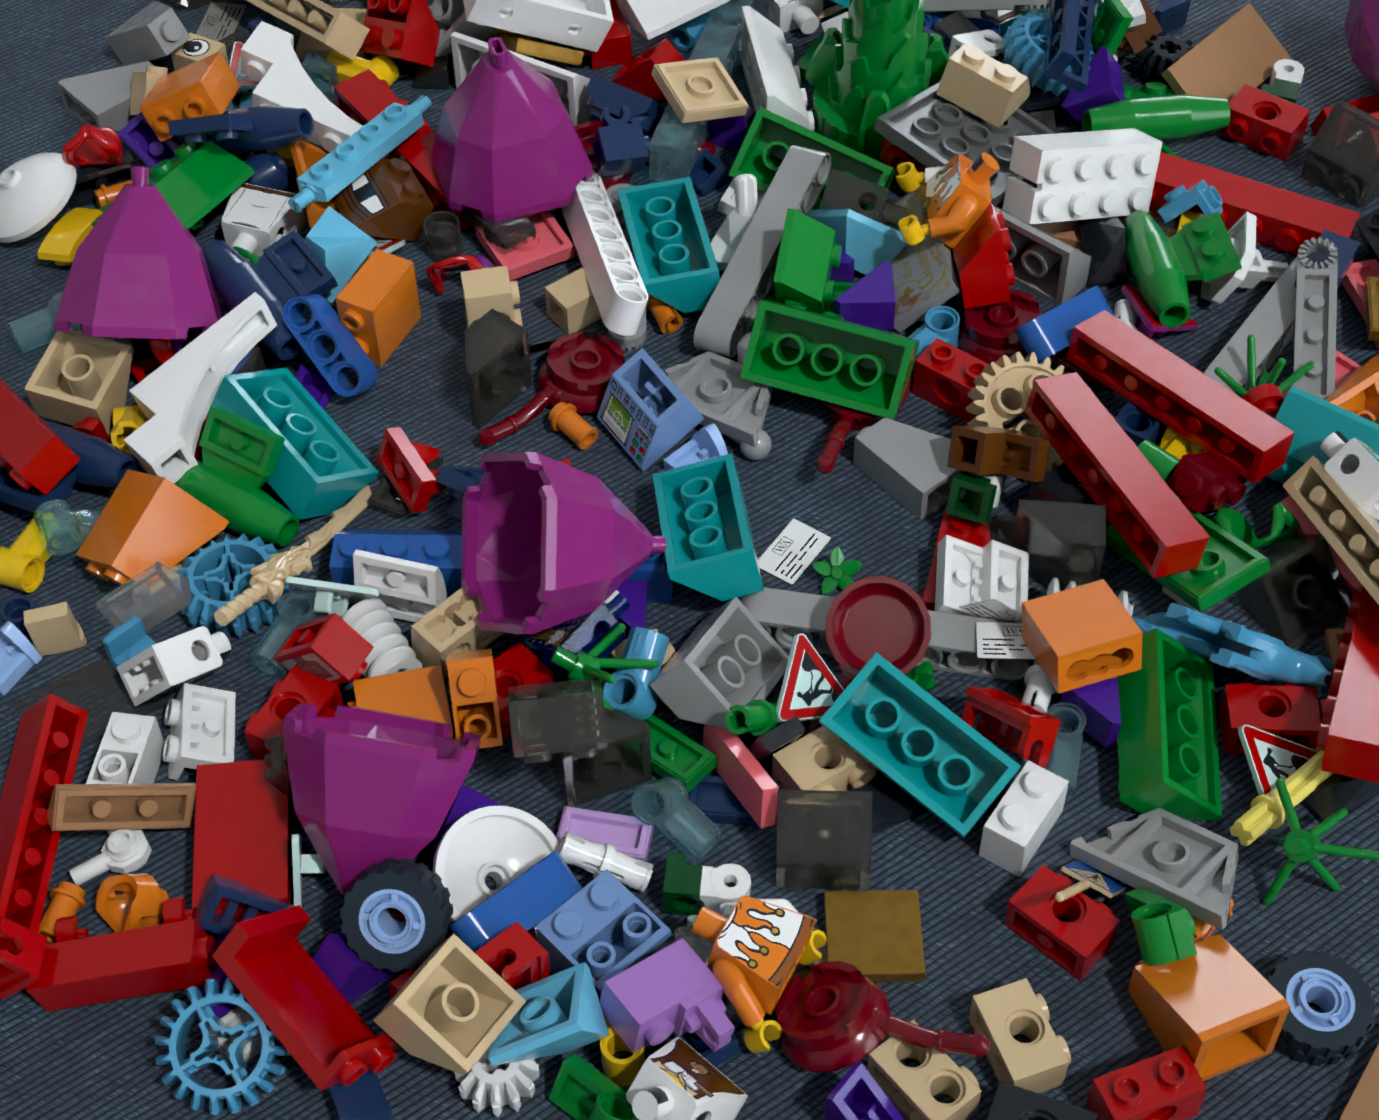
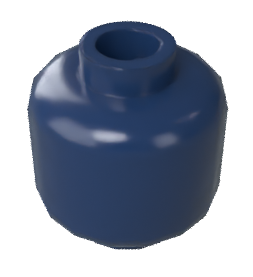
(269, 171)

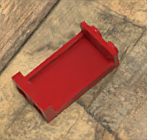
(241, 831)
(301, 1000)

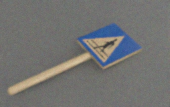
(1088, 878)

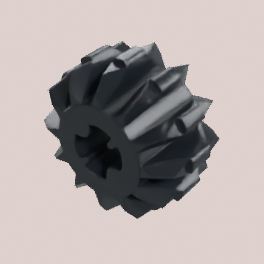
(1160, 55)

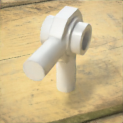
(122, 853)

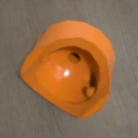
(137, 907)

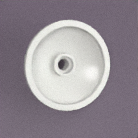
(33, 194)
(489, 843)

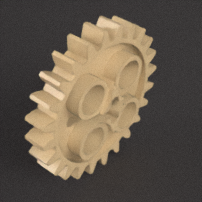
(1011, 382)

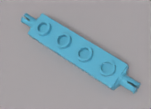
(359, 152)

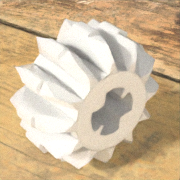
(498, 1083)

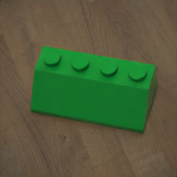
(772, 137)
(197, 179)
(829, 359)
(1169, 732)

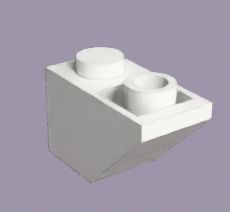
(128, 751)

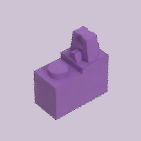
(667, 995)

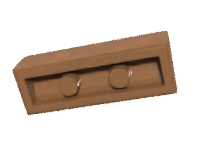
(121, 806)

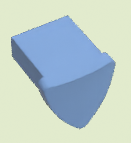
(704, 445)
(16, 656)

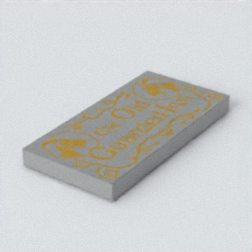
(921, 272)

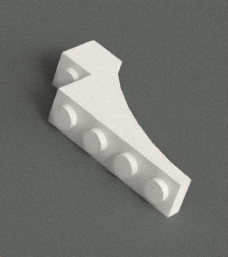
(284, 83)
(184, 387)

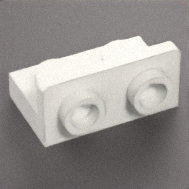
(199, 728)

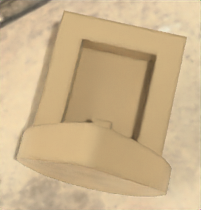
(54, 629)

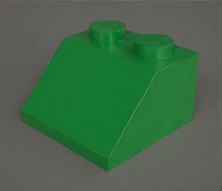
(806, 262)

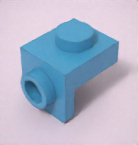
(1182, 199)

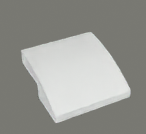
(979, 574)
(404, 585)

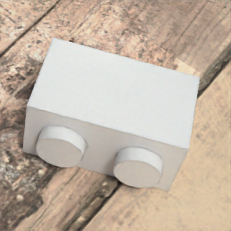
(1023, 818)

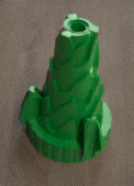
(872, 69)

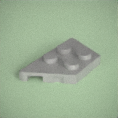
(722, 396)
(1169, 860)

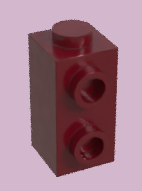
(1206, 483)

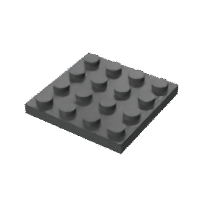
(939, 130)

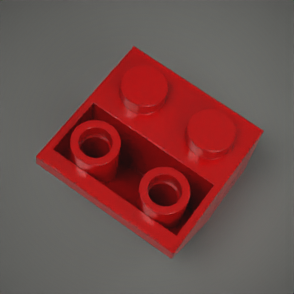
(401, 31)
(983, 261)

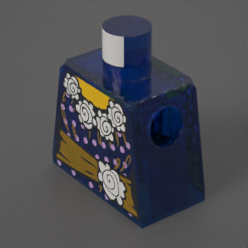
(580, 633)

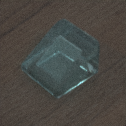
(321, 72)

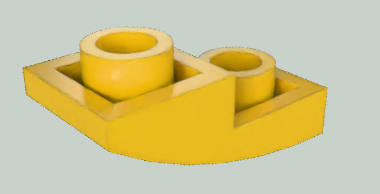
(67, 236)

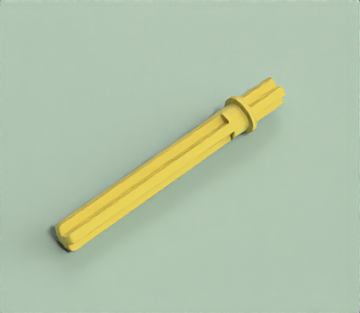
(1267, 809)

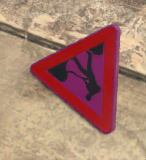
(1150, 323)

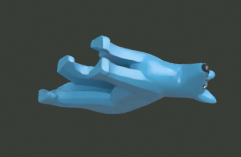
(1239, 647)

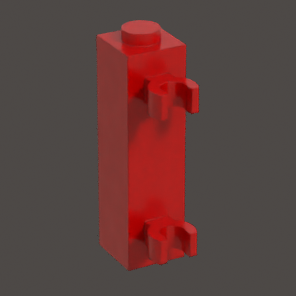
(124, 963)

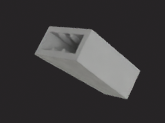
(148, 35)
(101, 96)
(906, 464)

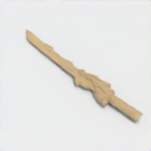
(270, 576)

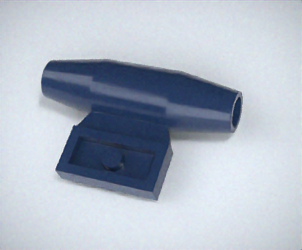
(246, 128)
(281, 273)
(99, 466)

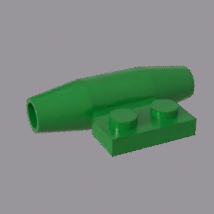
(1159, 113)
(1165, 265)
(234, 466)

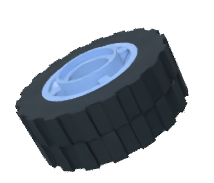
(377, 934)
(1337, 991)

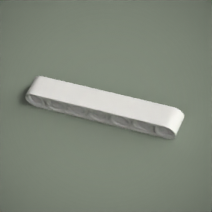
(606, 257)

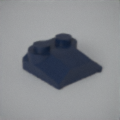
(611, 95)

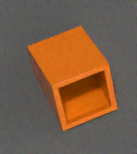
(144, 525)
(1210, 1006)

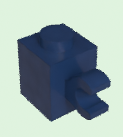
(619, 145)

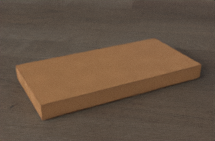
(1228, 58)

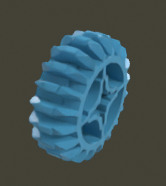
(1026, 51)
(222, 574)
(236, 1066)

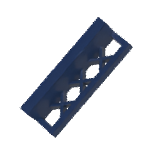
(1065, 37)

